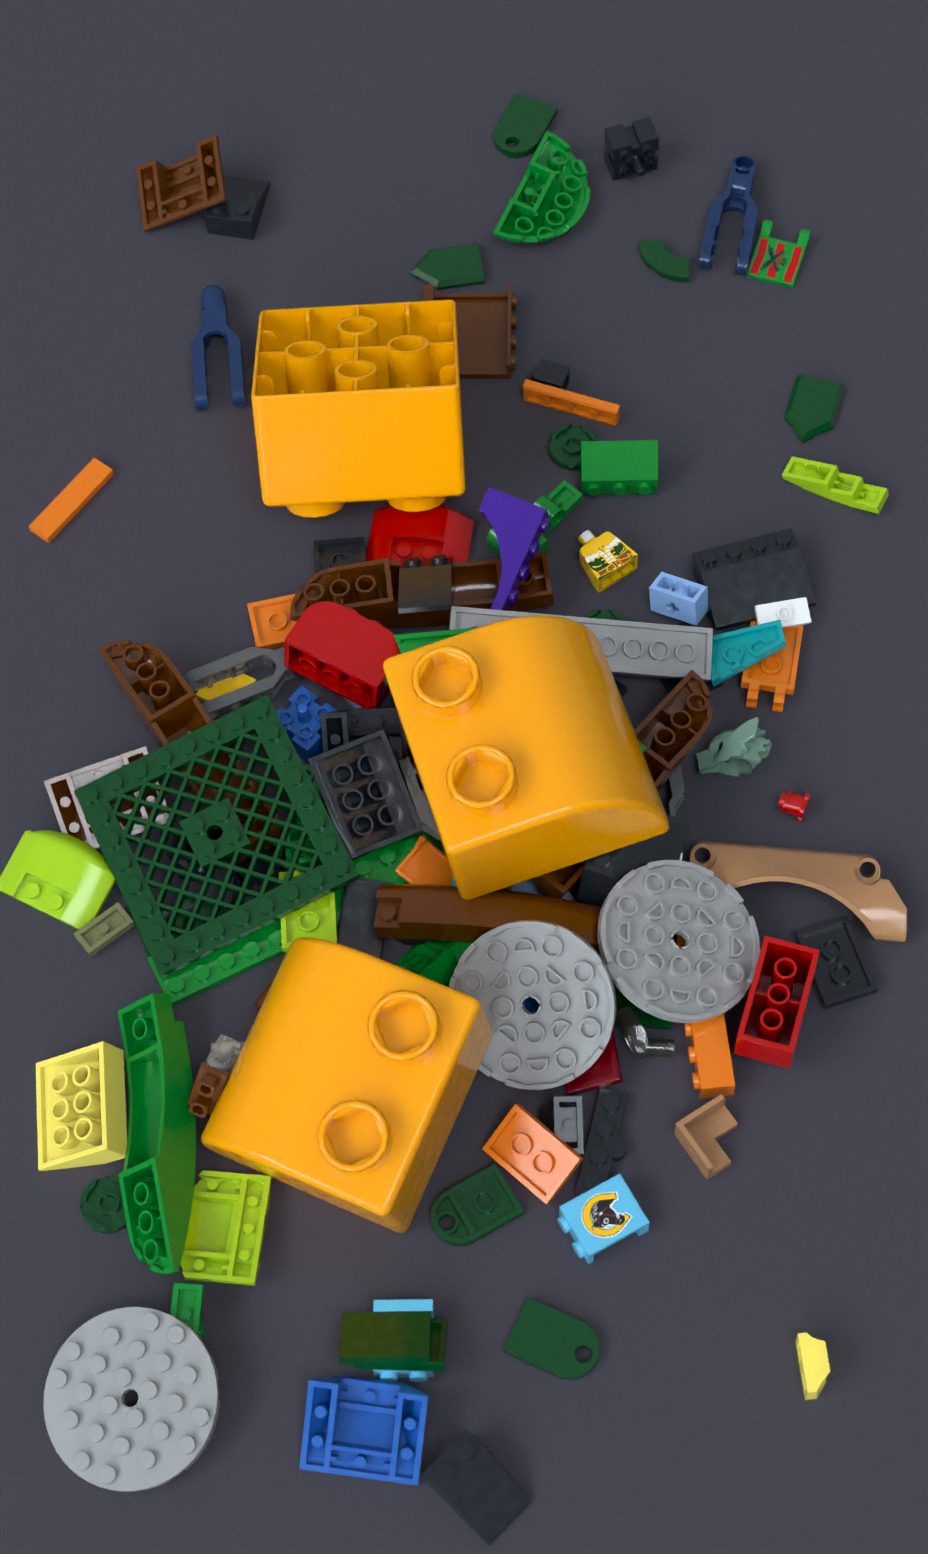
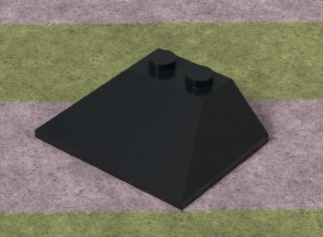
(351, 724)
(606, 870)

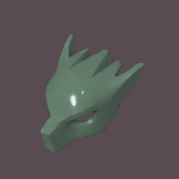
(742, 745)

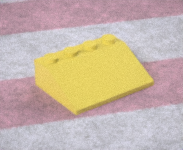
(81, 1108)

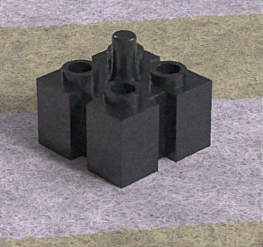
(631, 149)

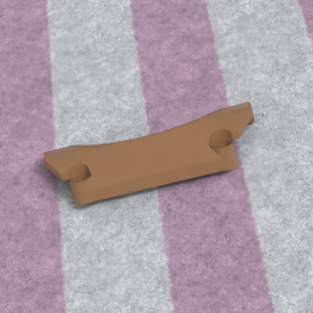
(831, 872)

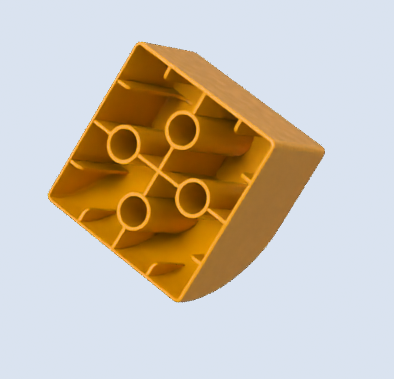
(358, 406)
(523, 750)
(350, 1080)

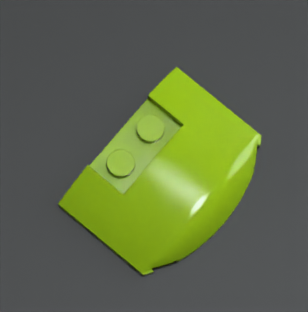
(58, 876)
(226, 1228)

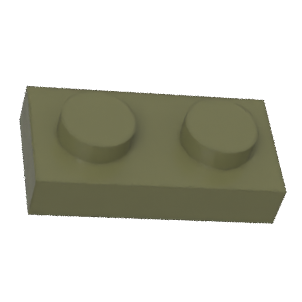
(104, 929)

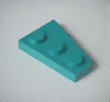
(743, 648)

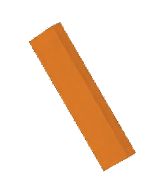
(571, 402)
(71, 500)

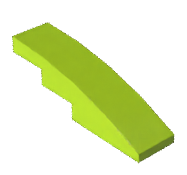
(836, 486)

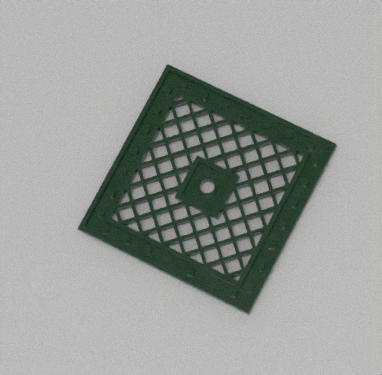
(243, 919)

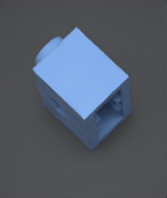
(678, 598)

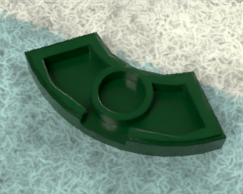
(662, 261)

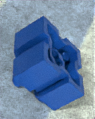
(303, 722)

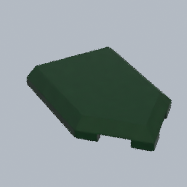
(451, 267)
(813, 406)

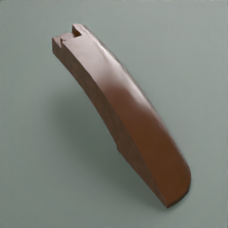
(374, 588)
(173, 711)
(669, 737)
(442, 914)

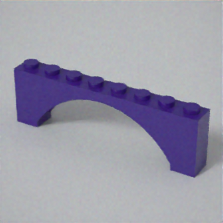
(518, 530)

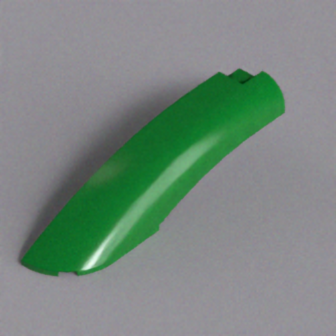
(161, 1133)

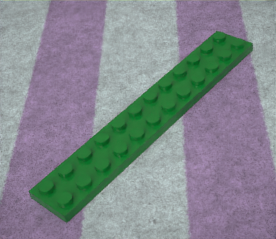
(266, 942)

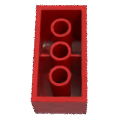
(341, 652)
(776, 1002)

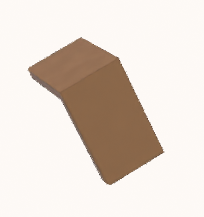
(700, 1133)

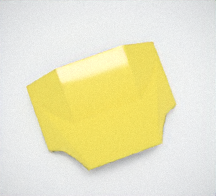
(812, 1363)

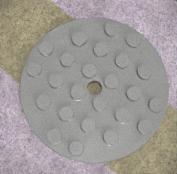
(646, 963)
(572, 994)
(175, 1408)

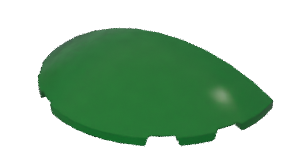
(549, 196)

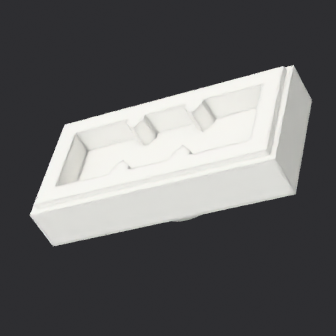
(790, 612)

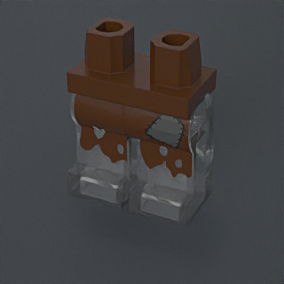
(213, 1076)

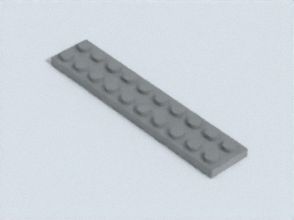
(628, 645)

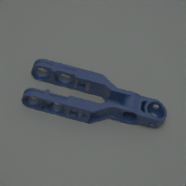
(734, 199)
(216, 322)

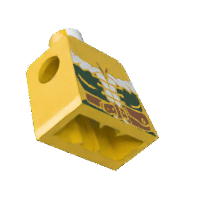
(605, 559)

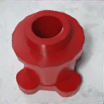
(794, 803)

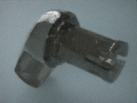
(638, 1040)

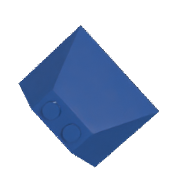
(364, 1428)

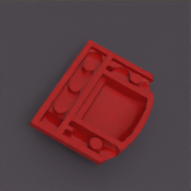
(420, 534)

